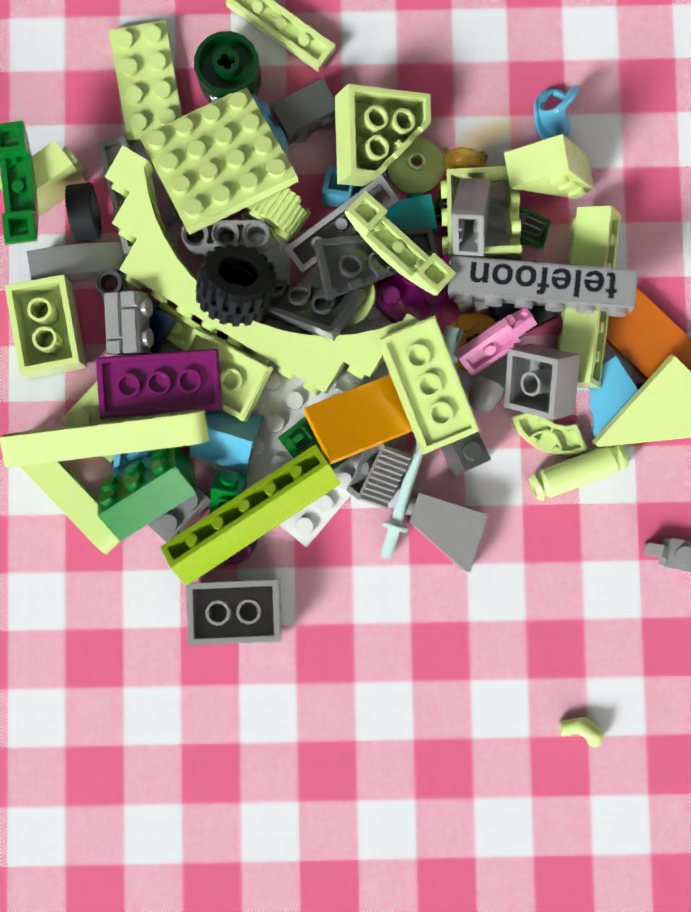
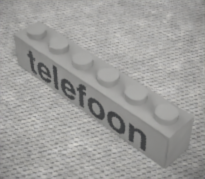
(543, 284)

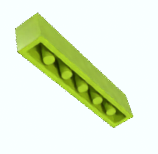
(250, 515)

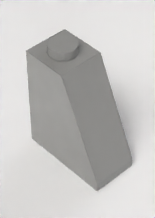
(470, 216)
(448, 527)

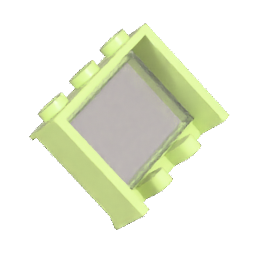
(503, 217)

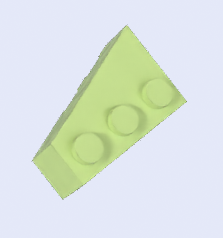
(550, 168)

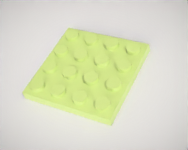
(218, 160)

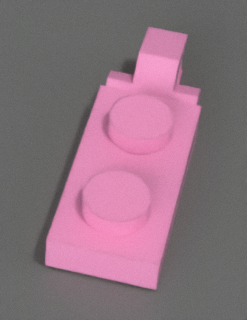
(495, 341)

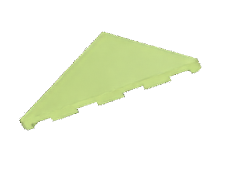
(655, 411)

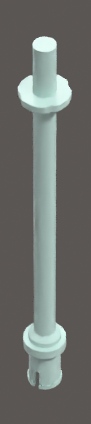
(452, 339)

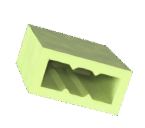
(53, 172)

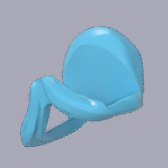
(553, 121)

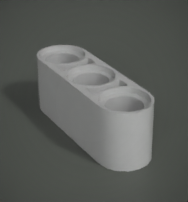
(240, 228)

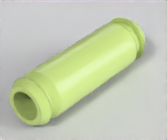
(578, 471)

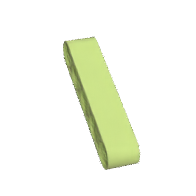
(74, 500)

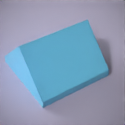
(230, 440)

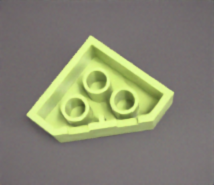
(375, 129)

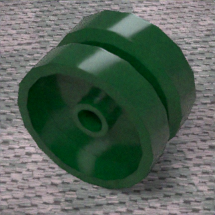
(227, 65)

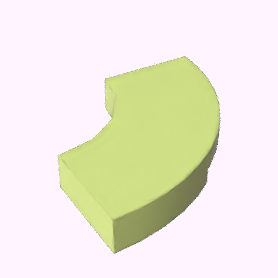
(549, 436)

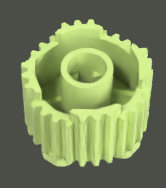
(280, 213)

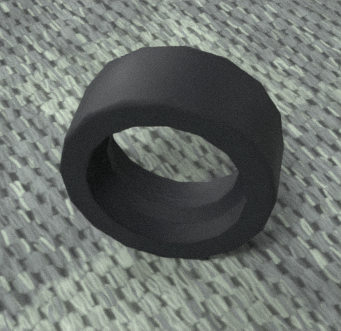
(83, 211)

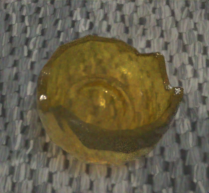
(463, 158)

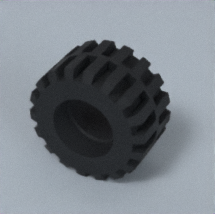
(231, 302)

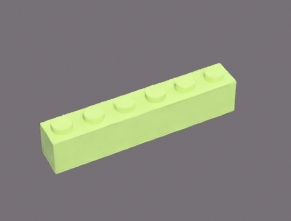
(595, 246)

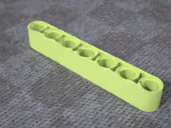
(104, 438)

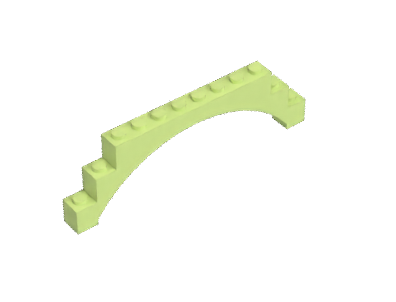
(159, 266)

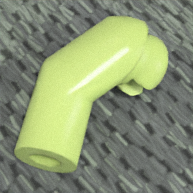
(583, 726)

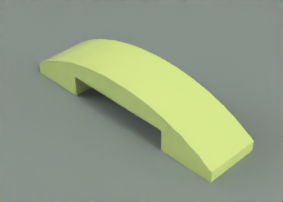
(395, 247)

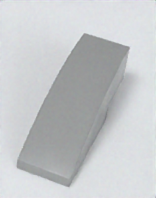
(75, 260)

